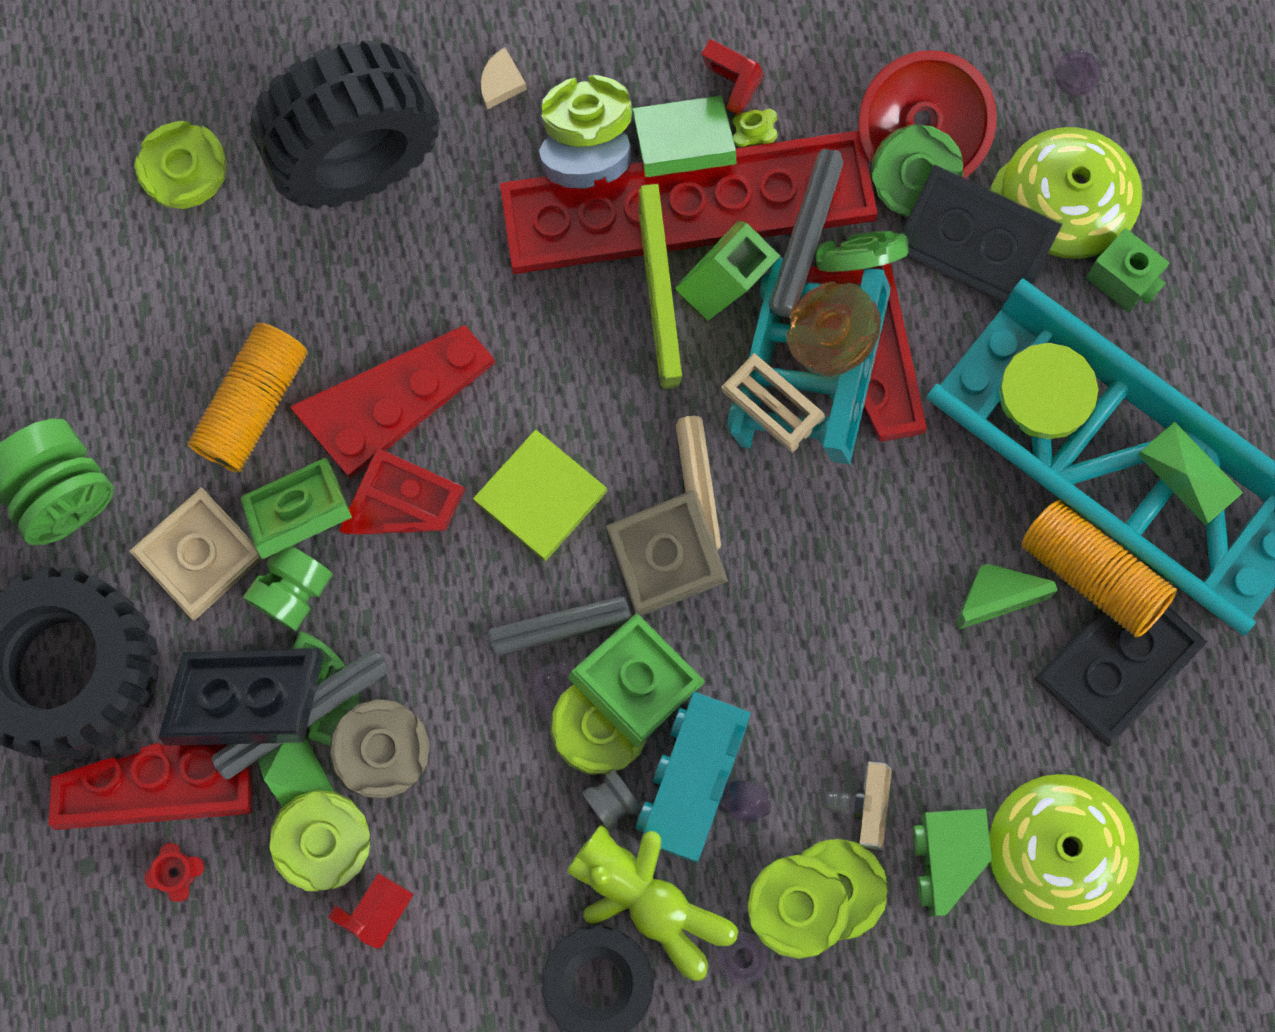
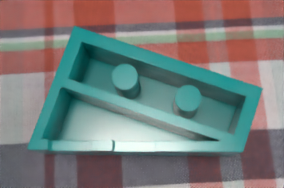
(694, 775)

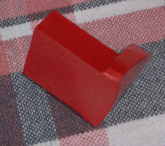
(736, 68)
(375, 913)

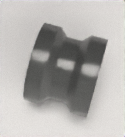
(611, 800)

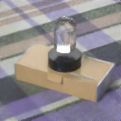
(870, 804)

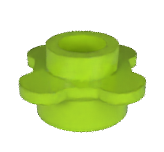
(755, 128)

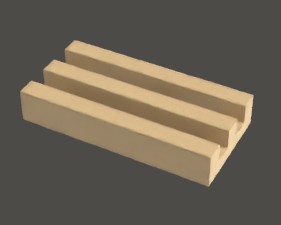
(801, 429)

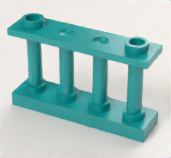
(847, 390)

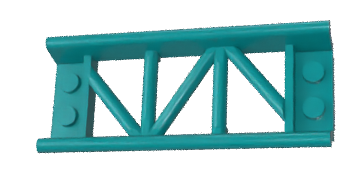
(1239, 574)

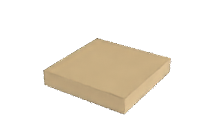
(197, 553)

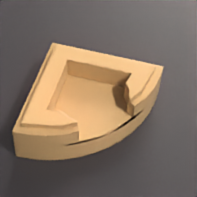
(500, 79)

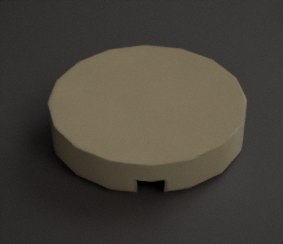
(379, 749)

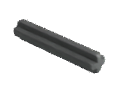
(559, 625)

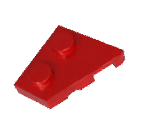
(401, 499)

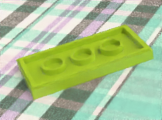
(659, 287)

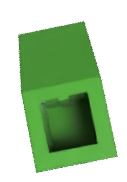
(727, 270)
(954, 855)

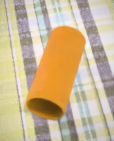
(240, 407)
(1087, 556)

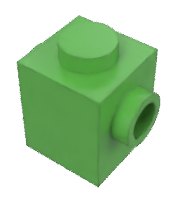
(1129, 271)

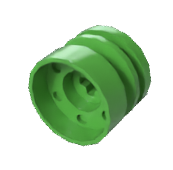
(50, 482)

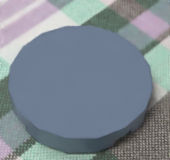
(582, 165)

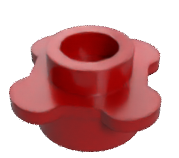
(159, 874)

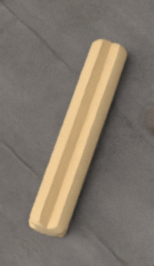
(697, 469)

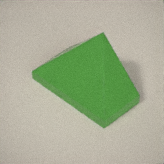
(1190, 473)
(1001, 592)
(293, 771)

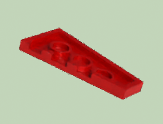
(893, 393)
(391, 398)
(148, 787)

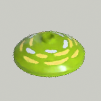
(1090, 211)
(1030, 854)

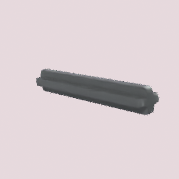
(806, 232)
(327, 697)

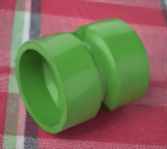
(288, 586)

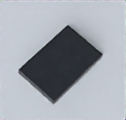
(977, 234)
(1112, 676)
(242, 697)

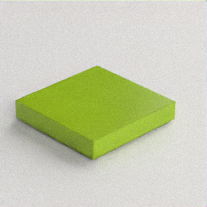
(540, 495)

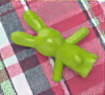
(654, 904)

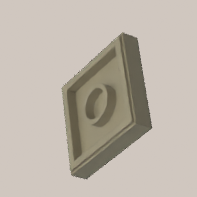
(667, 553)

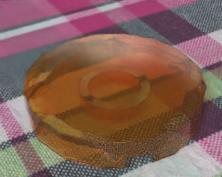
(833, 328)

